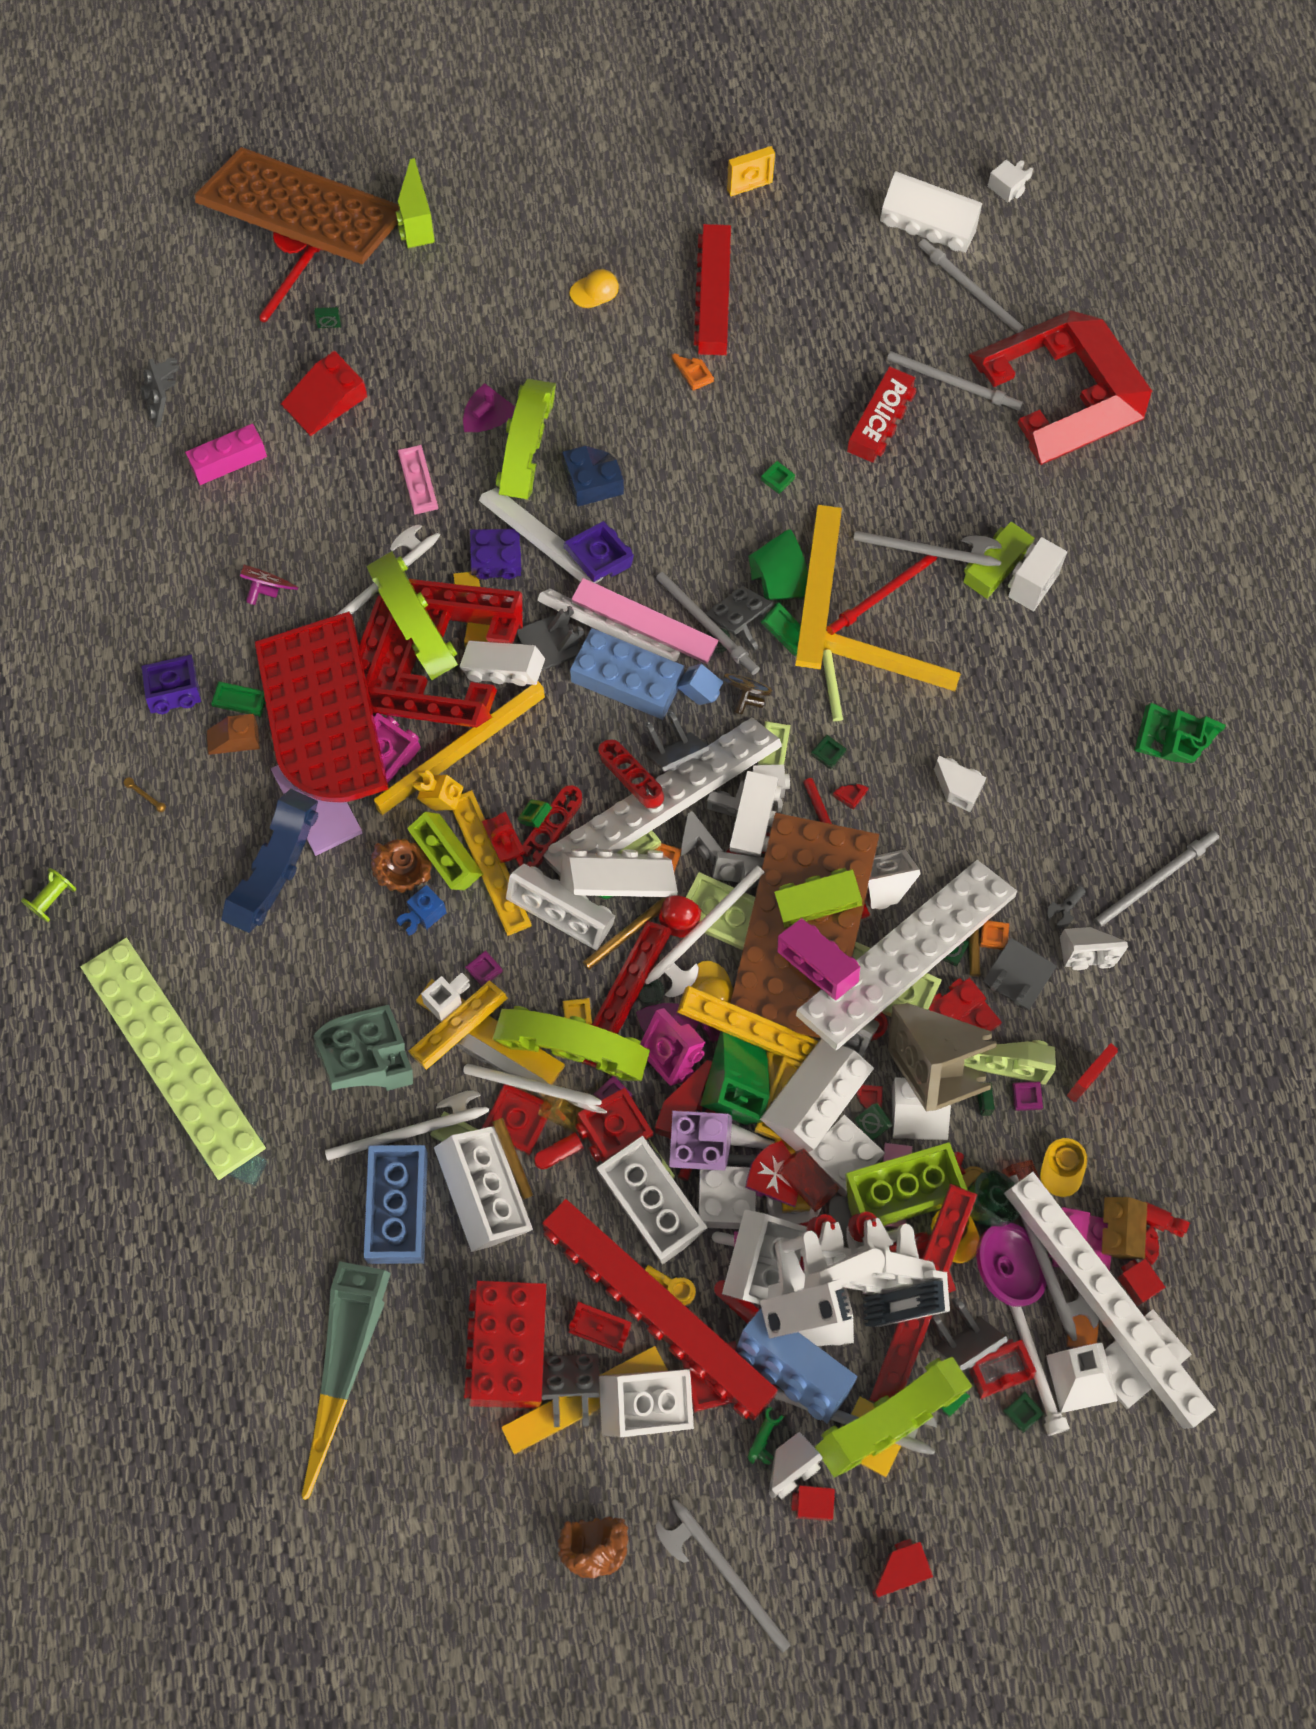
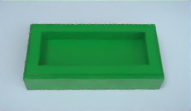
(783, 627)
(239, 699)

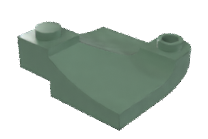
(364, 1050)

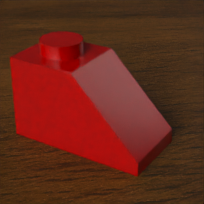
(903, 1568)

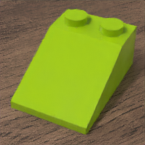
(414, 210)

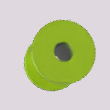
(48, 894)

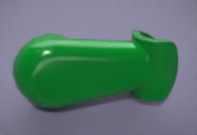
(757, 1449)

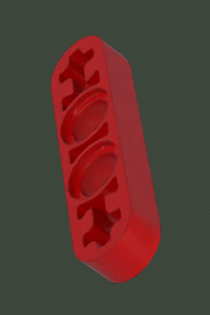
(634, 771)
(552, 830)

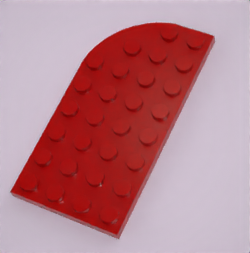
(322, 710)

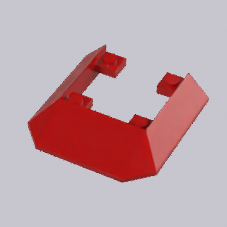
(1111, 405)
(391, 658)

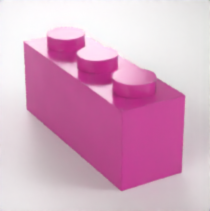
(226, 454)
(818, 958)

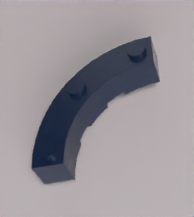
(274, 863)

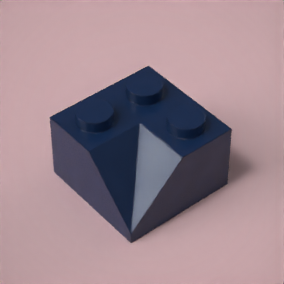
(592, 475)

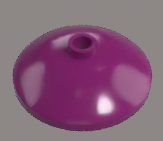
(1010, 1265)

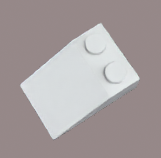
(645, 1403)

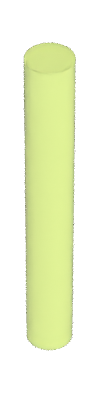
(832, 686)

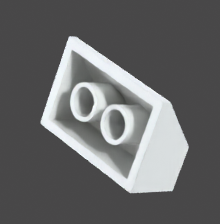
(755, 1257)

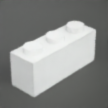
(502, 663)
(755, 814)

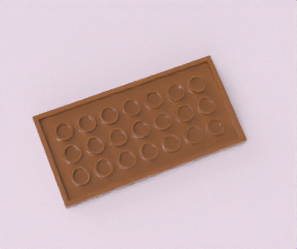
(300, 205)
(795, 852)

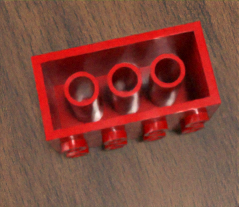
(506, 1345)

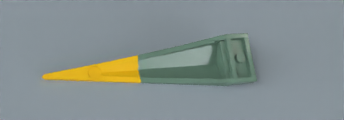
(353, 1316)

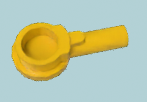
(681, 1288)

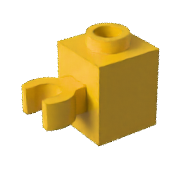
(438, 791)

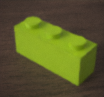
(1014, 546)
(445, 851)
(818, 897)

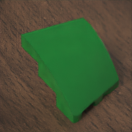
(780, 568)
(1183, 734)

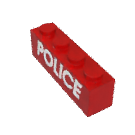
(881, 414)

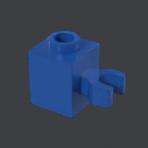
(424, 908)

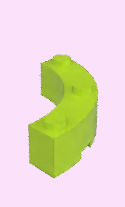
(524, 436)
(411, 616)
(572, 1040)
(893, 1417)

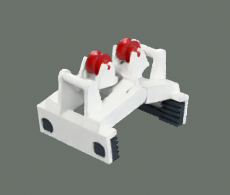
(898, 1281)

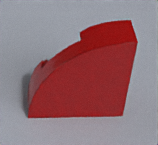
(850, 794)
(870, 1095)
(1151, 1245)

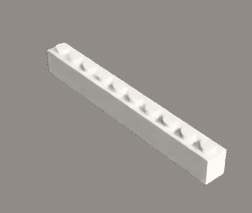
(1109, 1302)

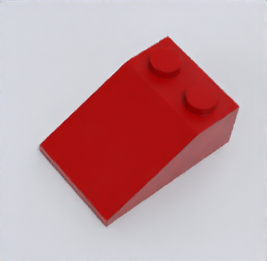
(324, 393)

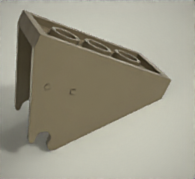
(933, 1052)

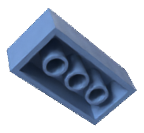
(627, 673)
(396, 1204)
(797, 1368)

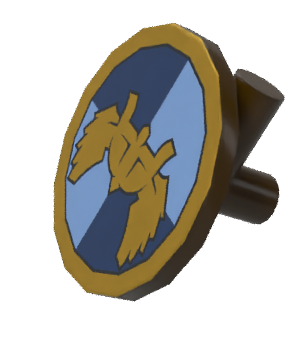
(747, 685)

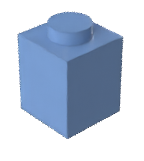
(700, 684)

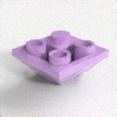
(700, 1140)

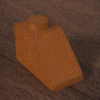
(233, 735)

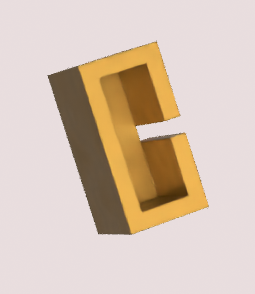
(1126, 1228)

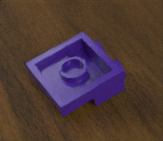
(599, 552)
(495, 553)
(171, 684)

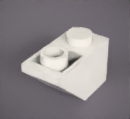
(958, 783)

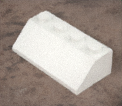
(931, 212)
(618, 873)
(558, 906)
(816, 1095)
(482, 1188)
(652, 1199)

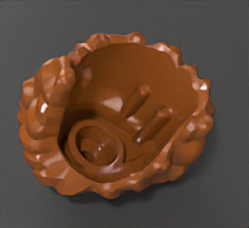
(400, 872)
(593, 1546)

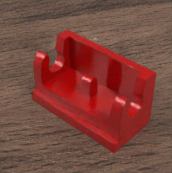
(600, 1327)

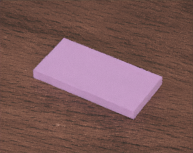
(334, 821)

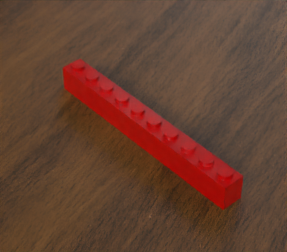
(660, 1310)

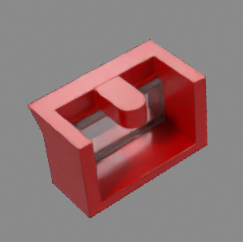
(1003, 1369)

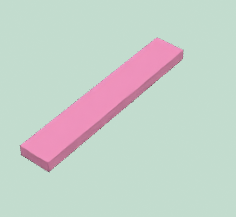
(645, 621)

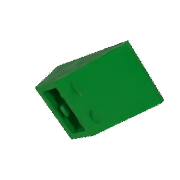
(738, 1080)

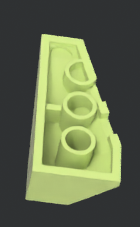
(1019, 1060)

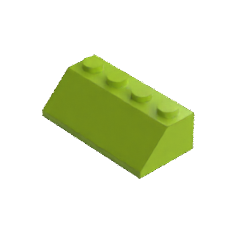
(904, 1184)

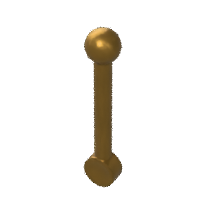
(129, 783)

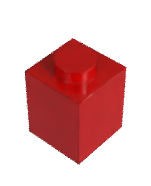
(1140, 1281)
(813, 1503)

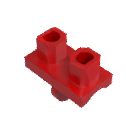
(503, 837)

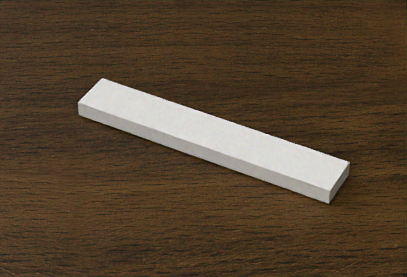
(532, 530)
(559, 601)

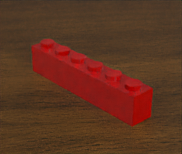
(714, 290)

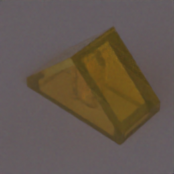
(560, 1112)

